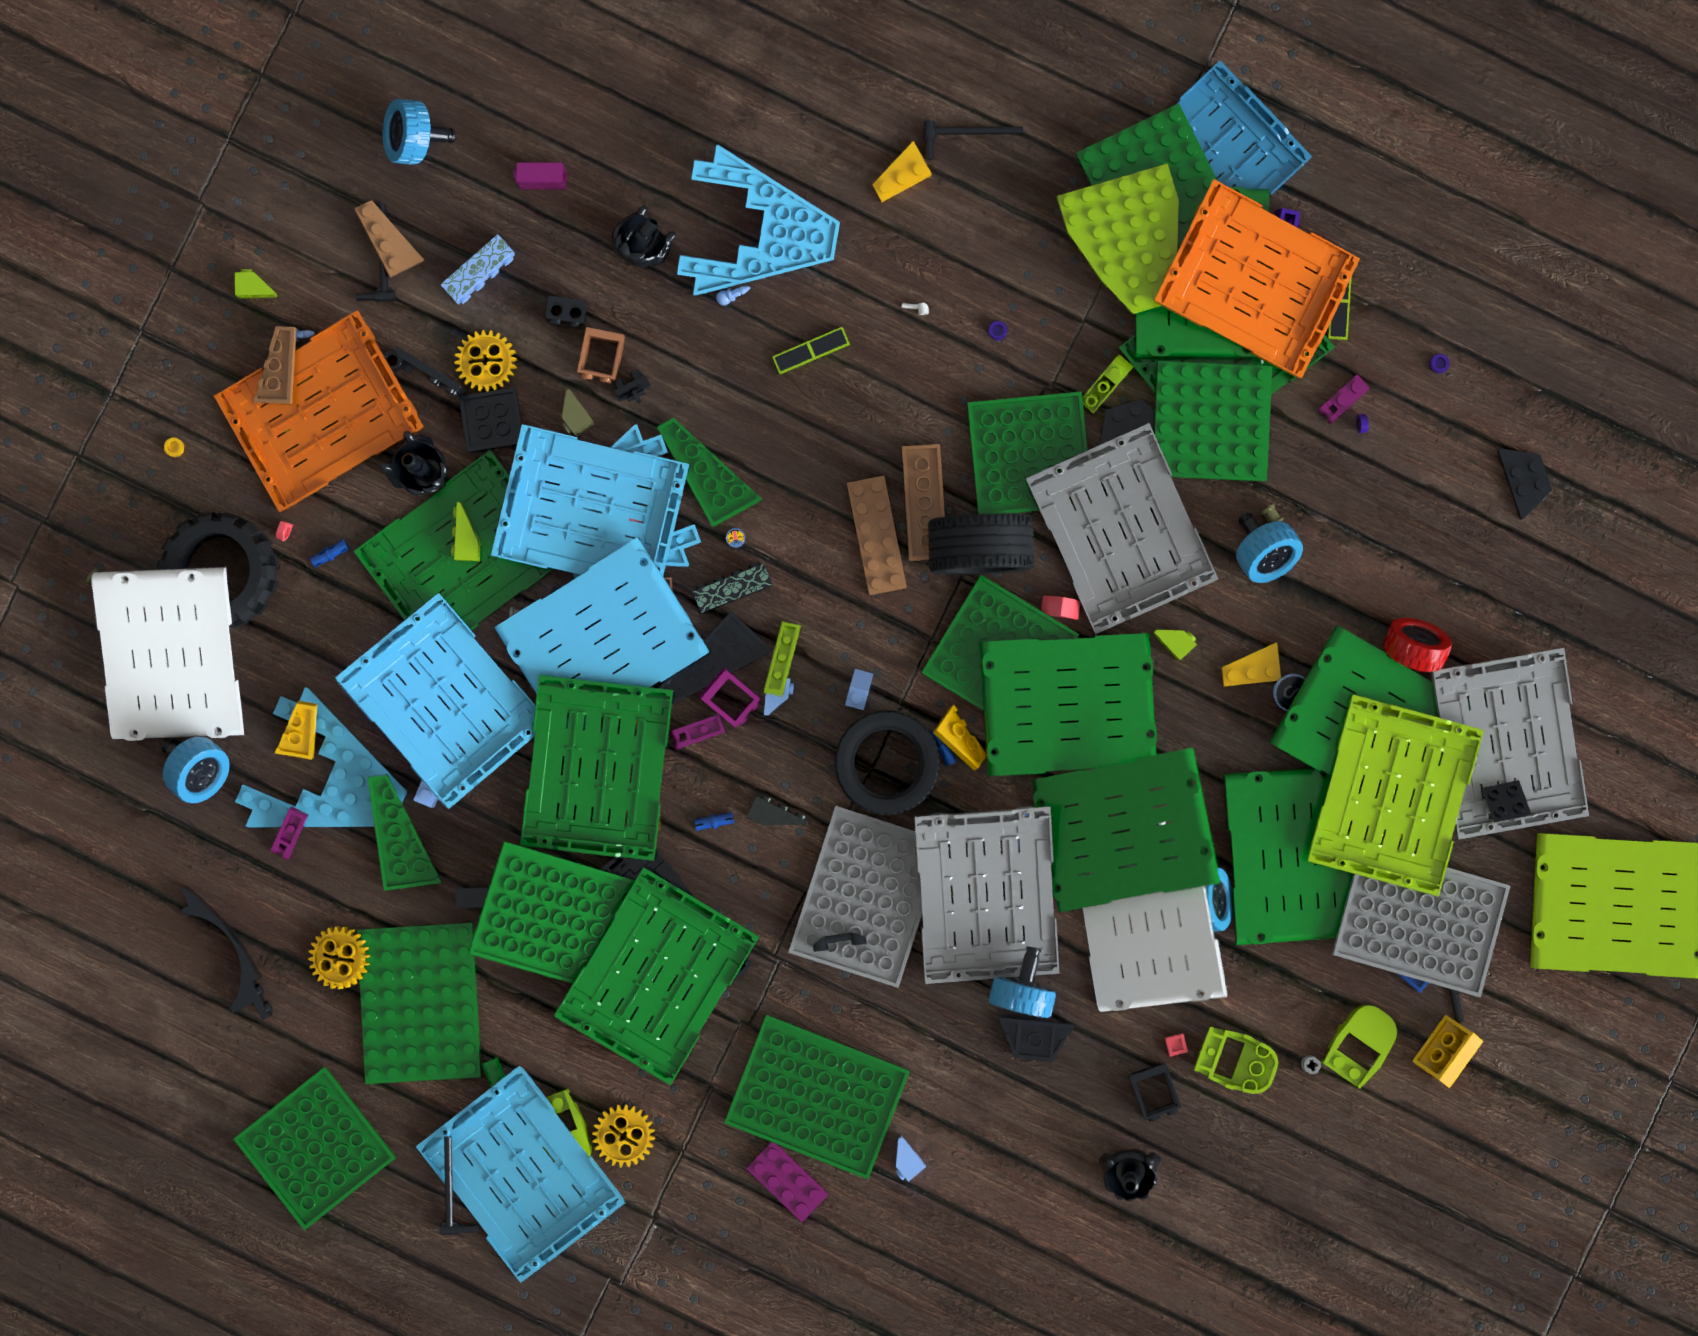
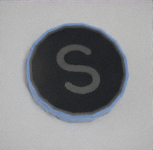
(1287, 689)

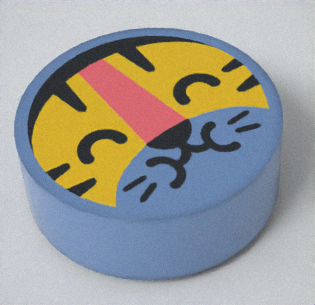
(735, 538)

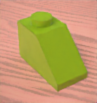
(251, 286)
(1176, 642)

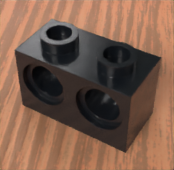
(568, 306)

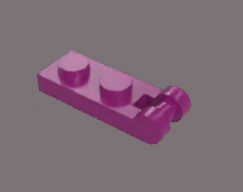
(1344, 398)
(698, 731)
(289, 832)

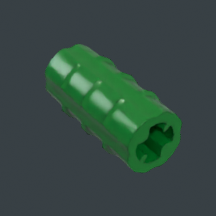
(493, 1071)

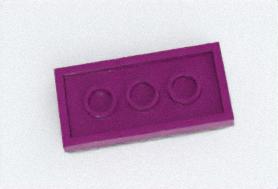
(787, 1181)

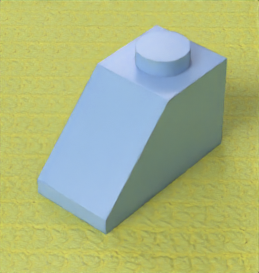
(859, 689)
(773, 702)
(907, 1160)

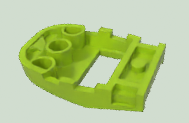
(1372, 1028)
(1254, 1067)
(561, 1102)

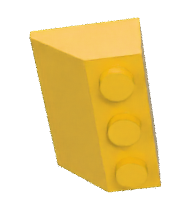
(1447, 1051)

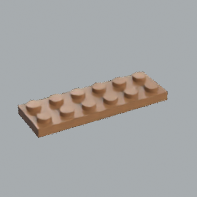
(922, 495)
(876, 535)

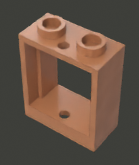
(604, 336)

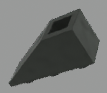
(769, 814)

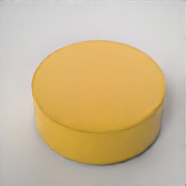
(174, 447)

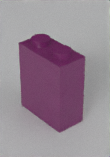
(540, 176)

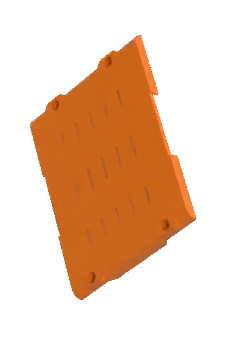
(1297, 251)
(324, 462)

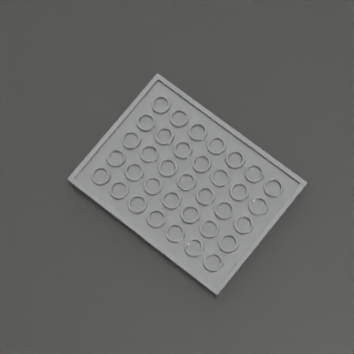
(865, 887)
(1422, 934)

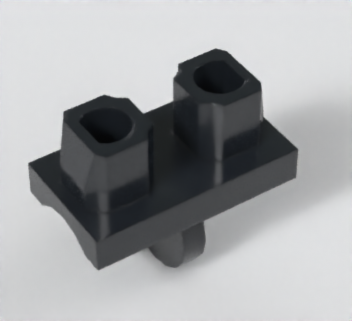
(633, 389)

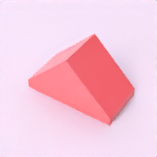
(1061, 607)

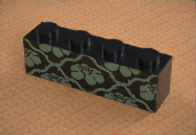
(732, 588)

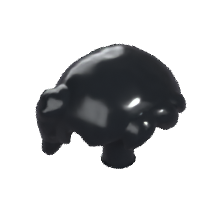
(640, 241)
(416, 465)
(1130, 1173)

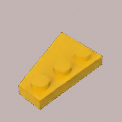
(902, 173)
(1254, 668)
(300, 732)
(955, 735)

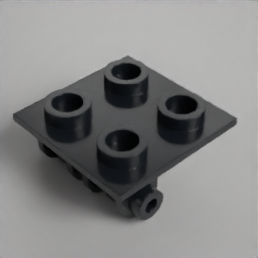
(1506, 801)

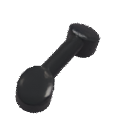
(822, 944)

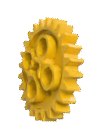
(486, 378)
(335, 975)
(613, 1150)

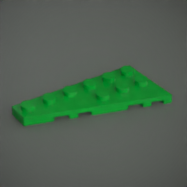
(712, 482)
(400, 849)

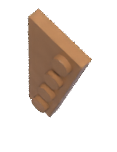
(387, 241)
(278, 372)

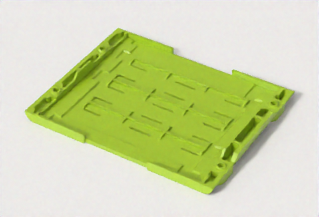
(1432, 828)
(1596, 949)

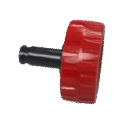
(1417, 644)

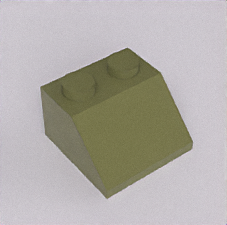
(575, 416)

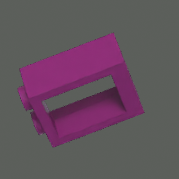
(715, 685)

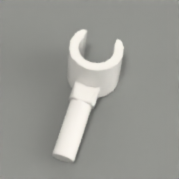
(923, 308)

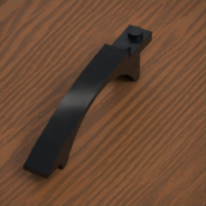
(249, 990)

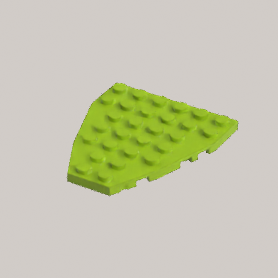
(1126, 232)

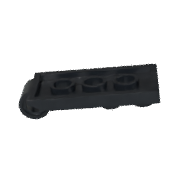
(408, 362)

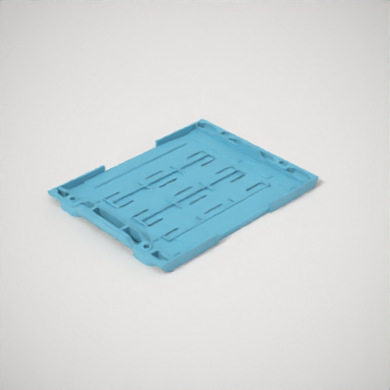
(580, 460)
(598, 589)
(394, 714)
(571, 1166)

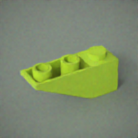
(1106, 383)
(466, 540)

